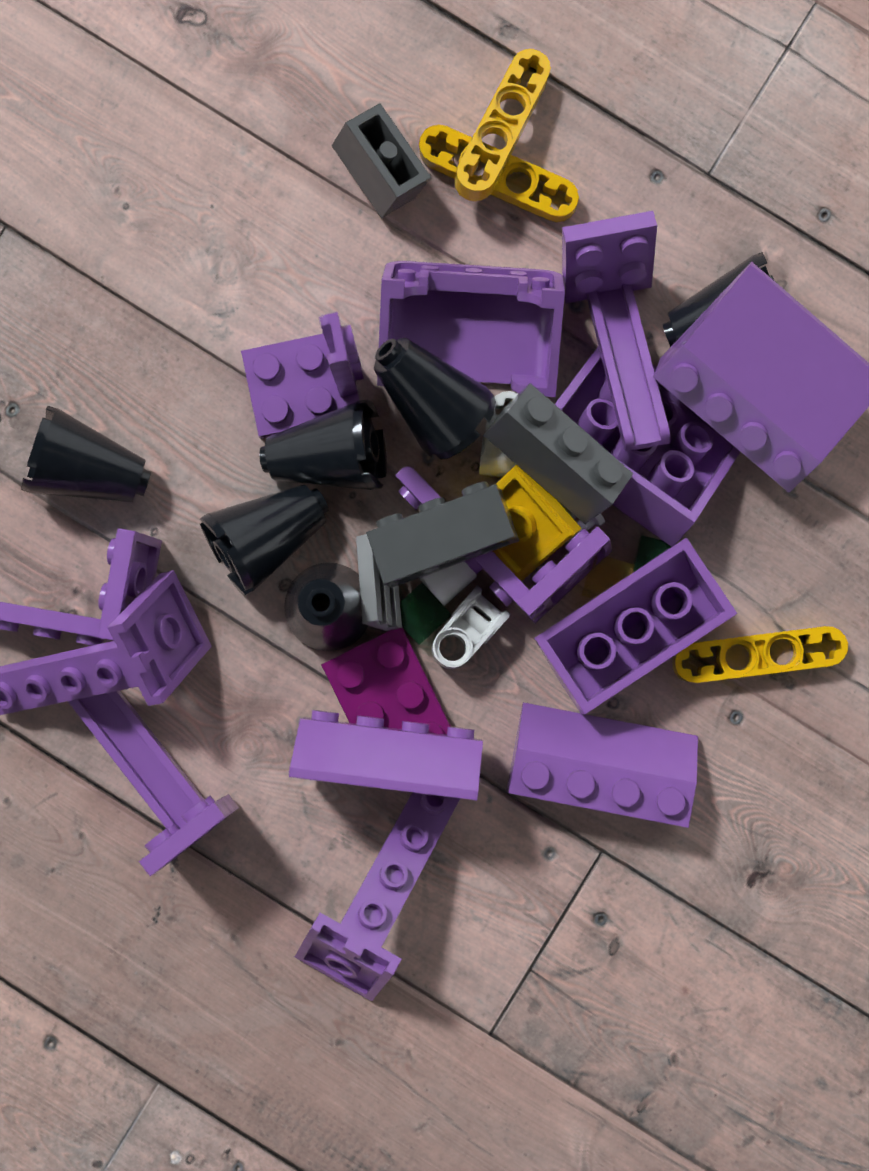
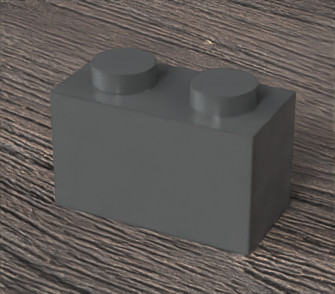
(380, 160)

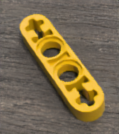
(505, 125)
(552, 185)
(759, 654)

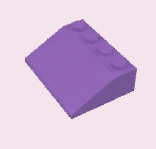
(768, 377)
(668, 480)

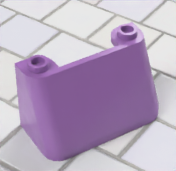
(478, 318)

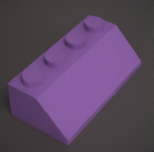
(634, 626)
(387, 757)
(604, 765)

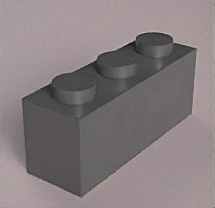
(558, 454)
(442, 534)

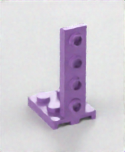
(604, 266)
(303, 377)
(132, 569)
(551, 581)
(152, 649)
(154, 777)
(353, 949)

